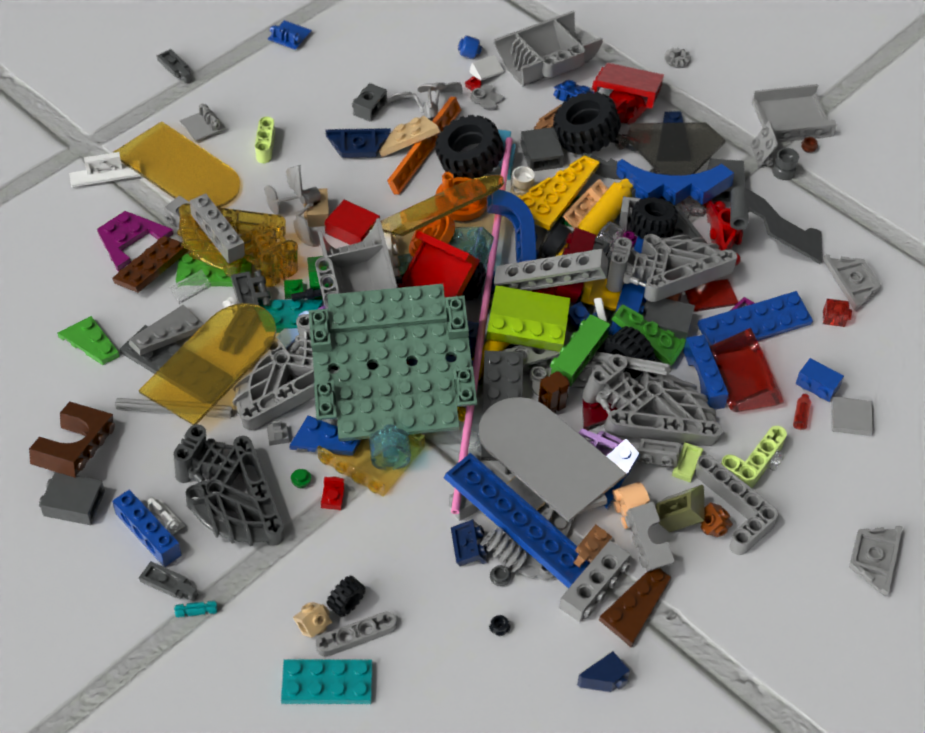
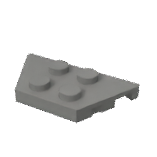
(853, 278)
(876, 555)

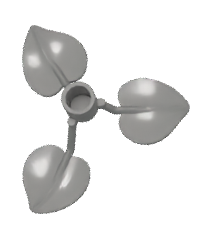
(429, 108)
(306, 197)

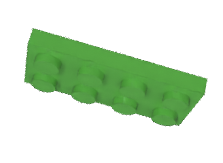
(188, 266)

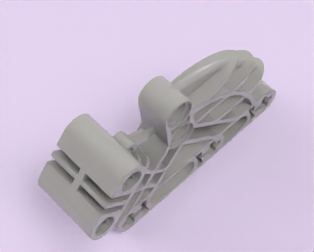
(687, 260)
(269, 380)
(679, 422)

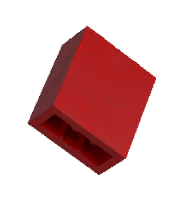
(350, 222)

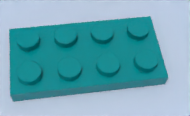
(326, 681)

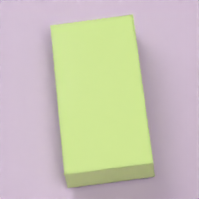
(687, 462)

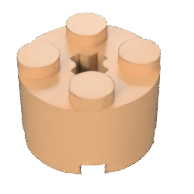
(629, 497)

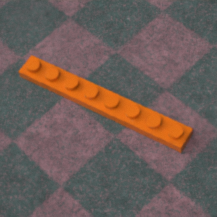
(422, 149)

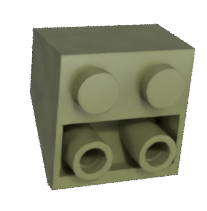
(682, 509)

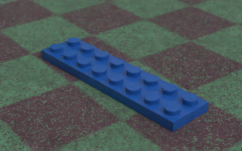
(516, 518)

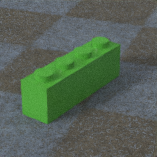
(581, 348)

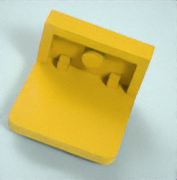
(597, 289)

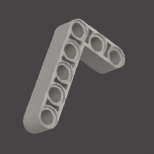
(725, 485)

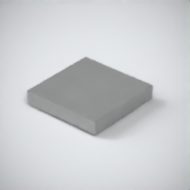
(851, 416)

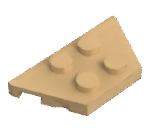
(408, 134)

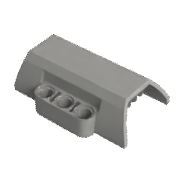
(545, 49)
(356, 266)

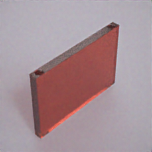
(712, 295)

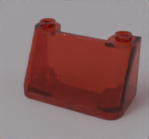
(746, 372)

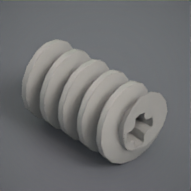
(506, 548)

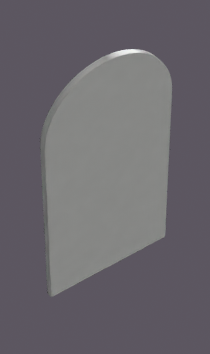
(547, 455)

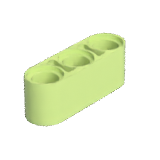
(265, 139)

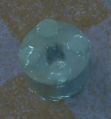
(390, 448)

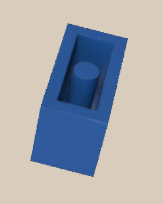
(819, 379)

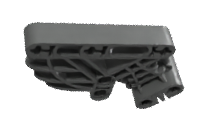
(199, 457)

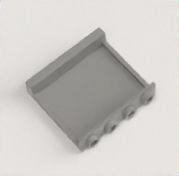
(793, 113)

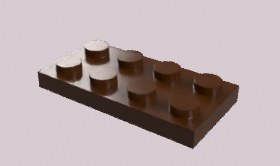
(150, 264)

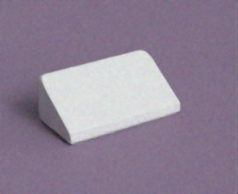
(486, 68)

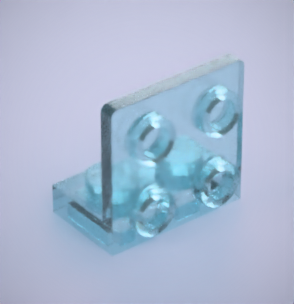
(474, 241)

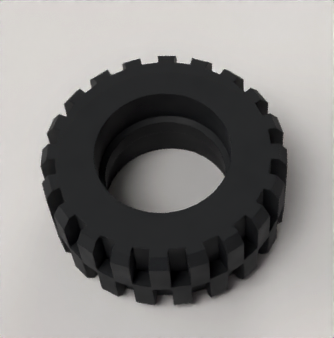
(587, 123)
(462, 134)

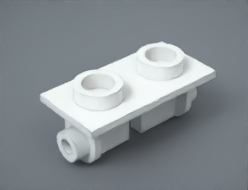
(164, 515)

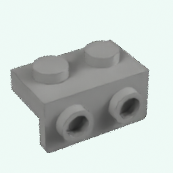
(659, 452)

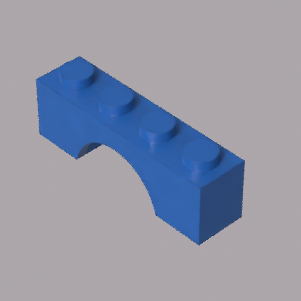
(711, 383)

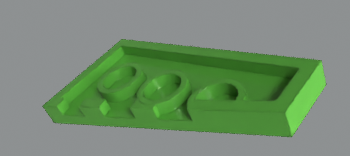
(664, 343)

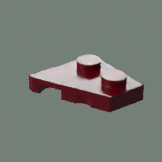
(594, 414)

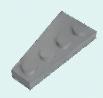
(169, 329)

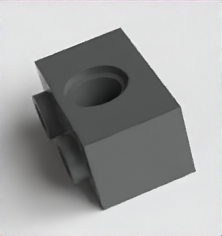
(369, 102)

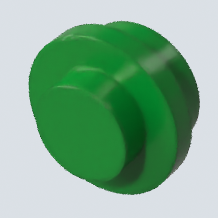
(301, 478)

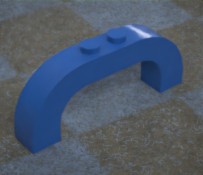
(519, 214)

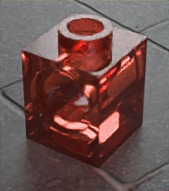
(836, 312)

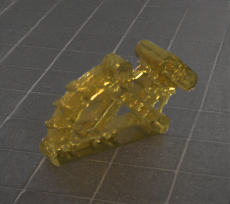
(259, 236)

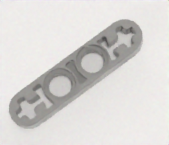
(357, 636)

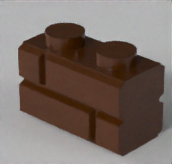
(554, 391)

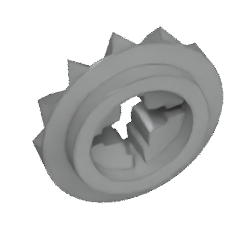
(680, 61)

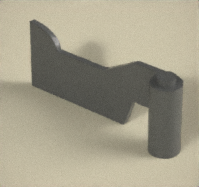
(746, 201)

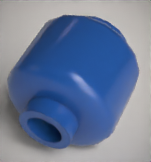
(469, 47)

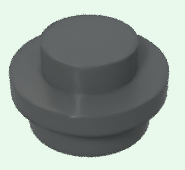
(500, 575)

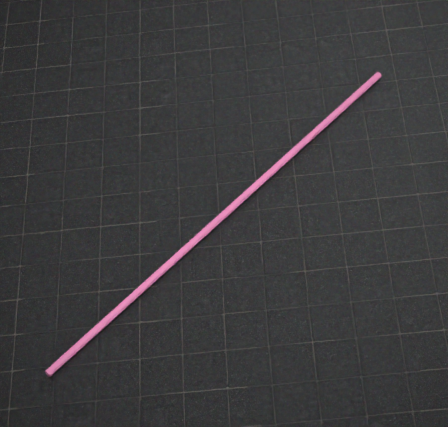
(482, 323)

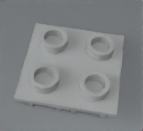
(203, 123)
(764, 145)

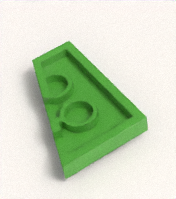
(90, 339)

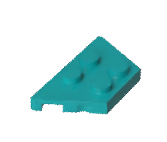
(287, 311)

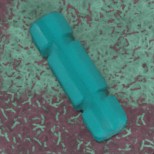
(196, 608)

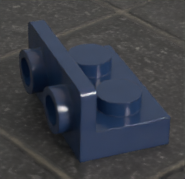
(467, 543)

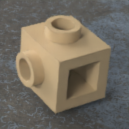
(313, 619)

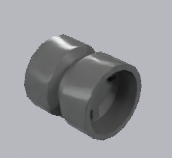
(785, 164)

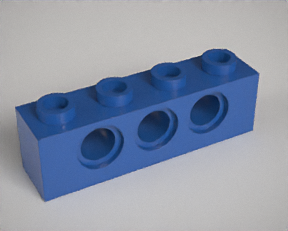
(147, 528)

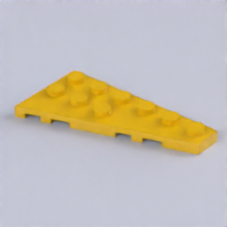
(553, 195)

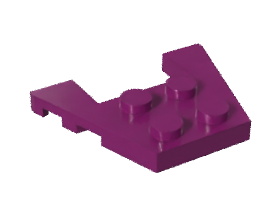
(125, 231)

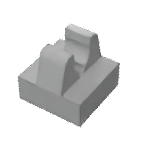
(277, 433)

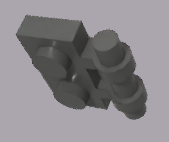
(244, 288)

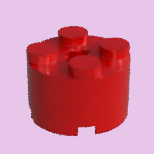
(628, 106)

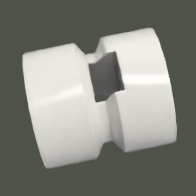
(522, 180)

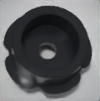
(499, 620)

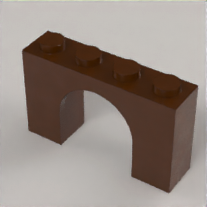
(72, 457)

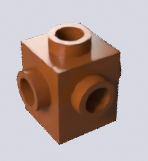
(716, 520)

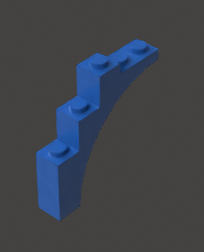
(676, 188)

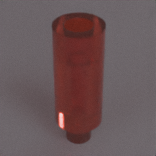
(802, 412)

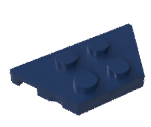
(357, 142)

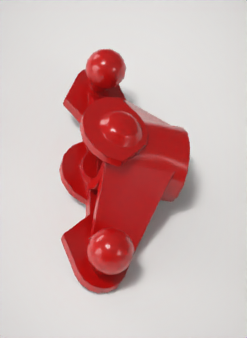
(721, 230)

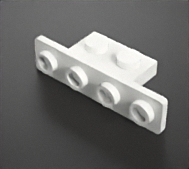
(102, 169)

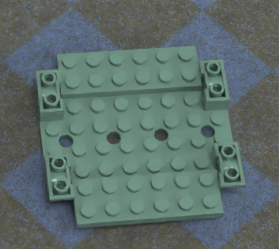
(390, 330)

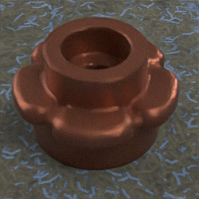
(809, 144)

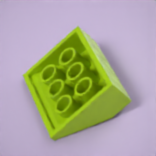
(528, 318)

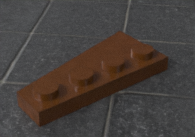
(632, 609)

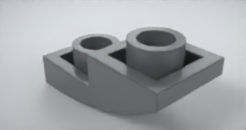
(606, 169)

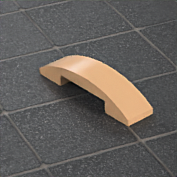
(585, 203)

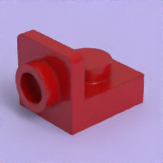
(333, 493)

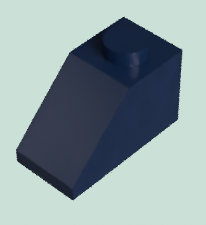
(605, 674)

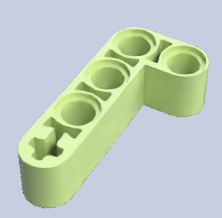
(759, 459)

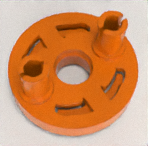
(474, 210)
(440, 229)

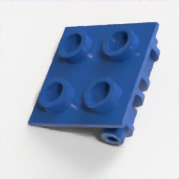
(288, 34)
(569, 88)

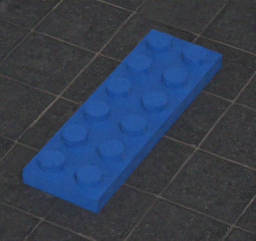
(764, 318)

